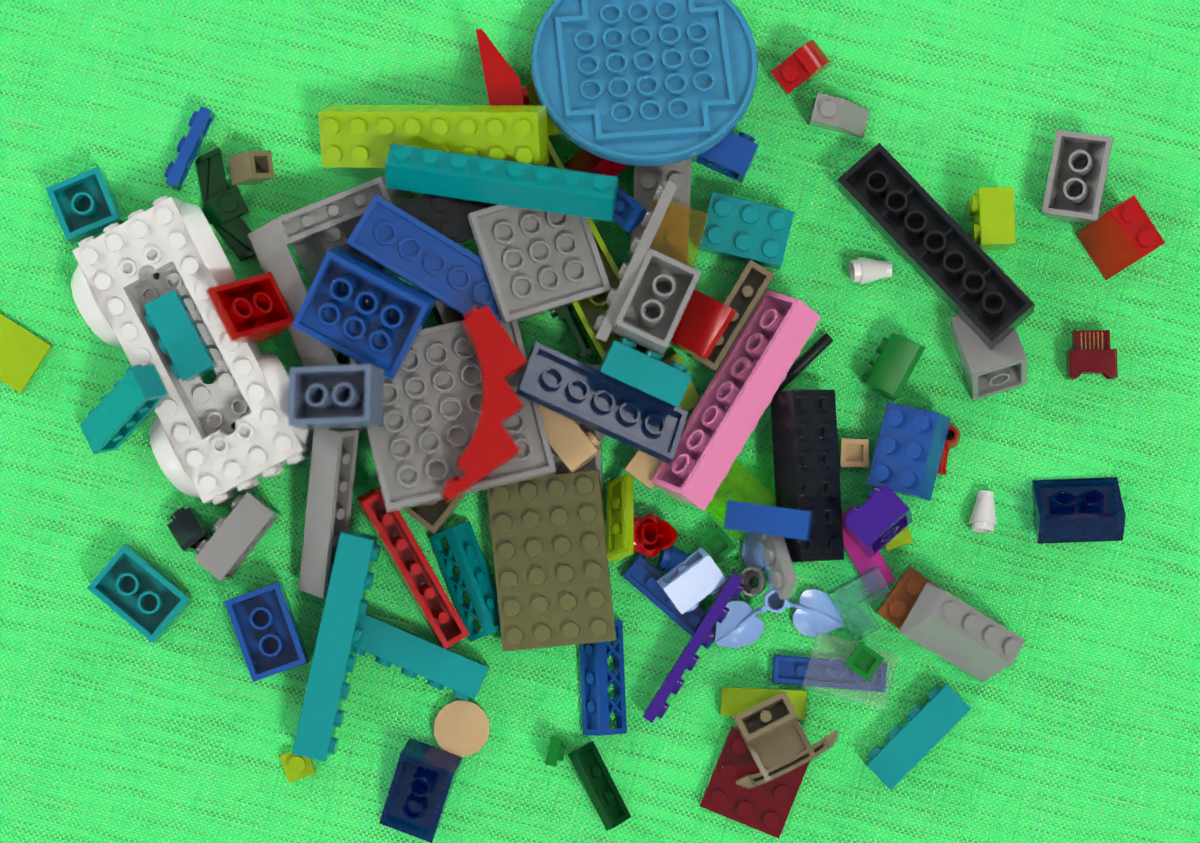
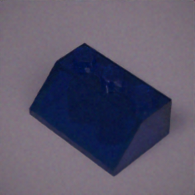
(1078, 510)

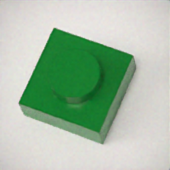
(717, 544)
(864, 661)
(555, 751)

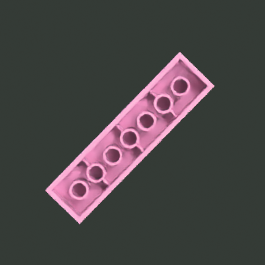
(736, 398)

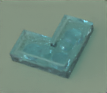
(852, 601)

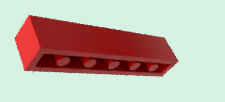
(413, 569)

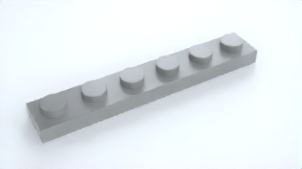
(629, 271)

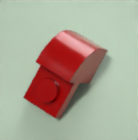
(800, 67)

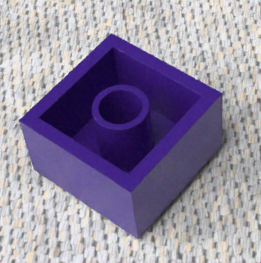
(877, 520)

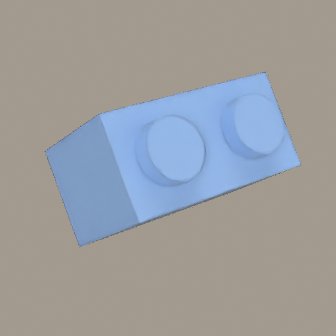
(692, 581)

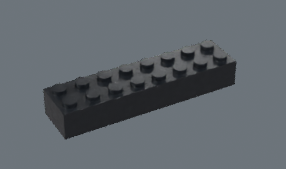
(935, 246)

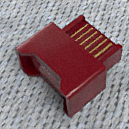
(1091, 355)

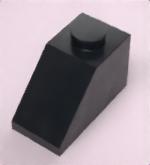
(188, 529)

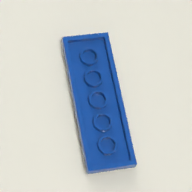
(423, 257)

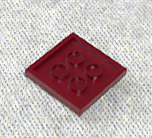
(758, 807)

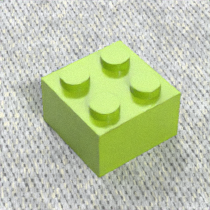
(993, 218)

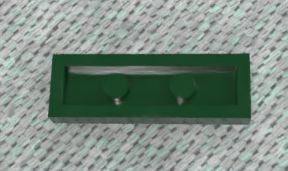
(599, 785)

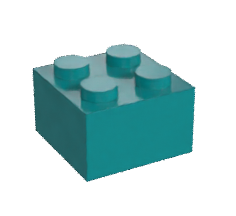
(84, 205)

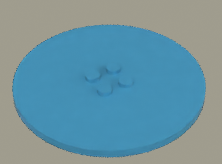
(644, 75)

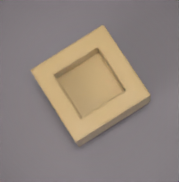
(854, 453)

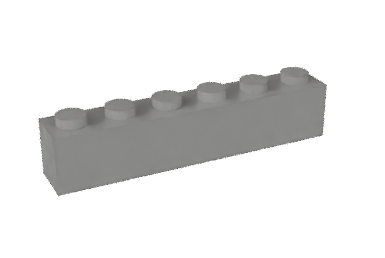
(327, 505)

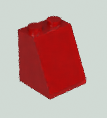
(1120, 237)

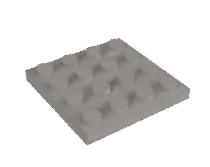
(537, 259)

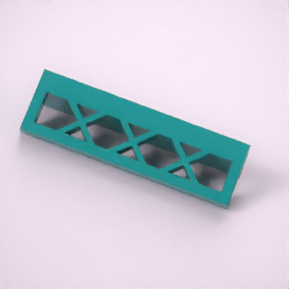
(473, 579)

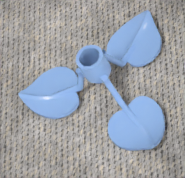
(742, 625)

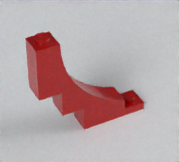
(490, 443)

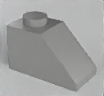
(839, 115)

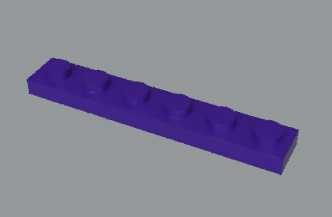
(688, 657)

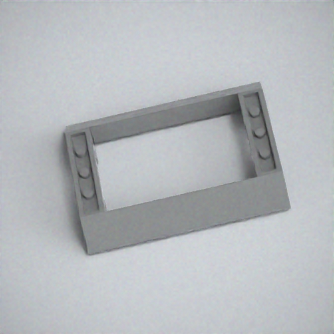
(297, 227)

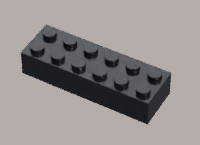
(809, 469)

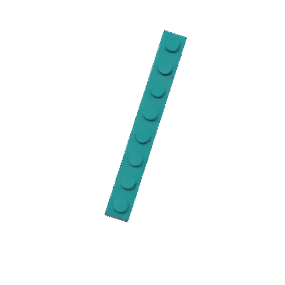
(501, 182)
(335, 645)

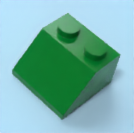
(893, 366)

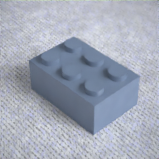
(336, 397)

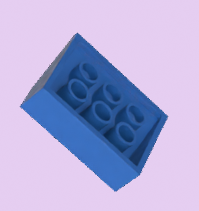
(363, 311)

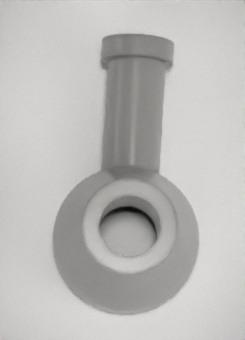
(749, 575)

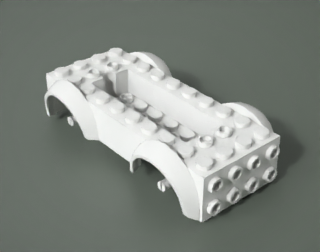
(203, 434)

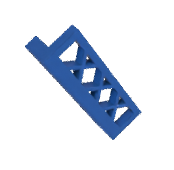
(595, 683)

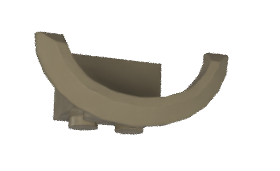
(776, 740)

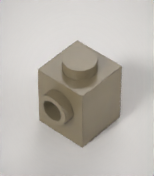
(251, 167)

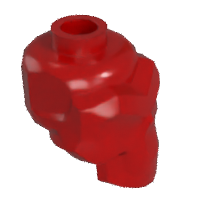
(652, 535)

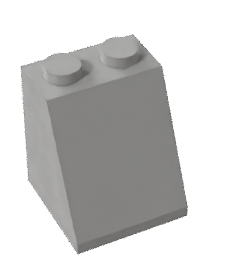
(988, 369)

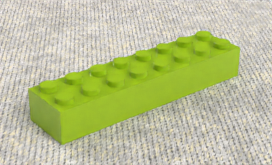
(364, 133)

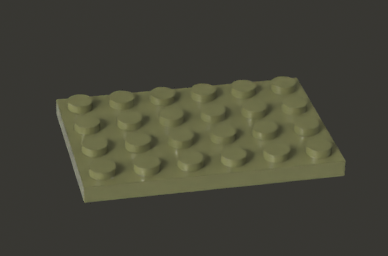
(551, 561)

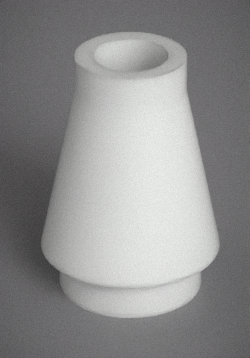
(868, 270)
(983, 515)

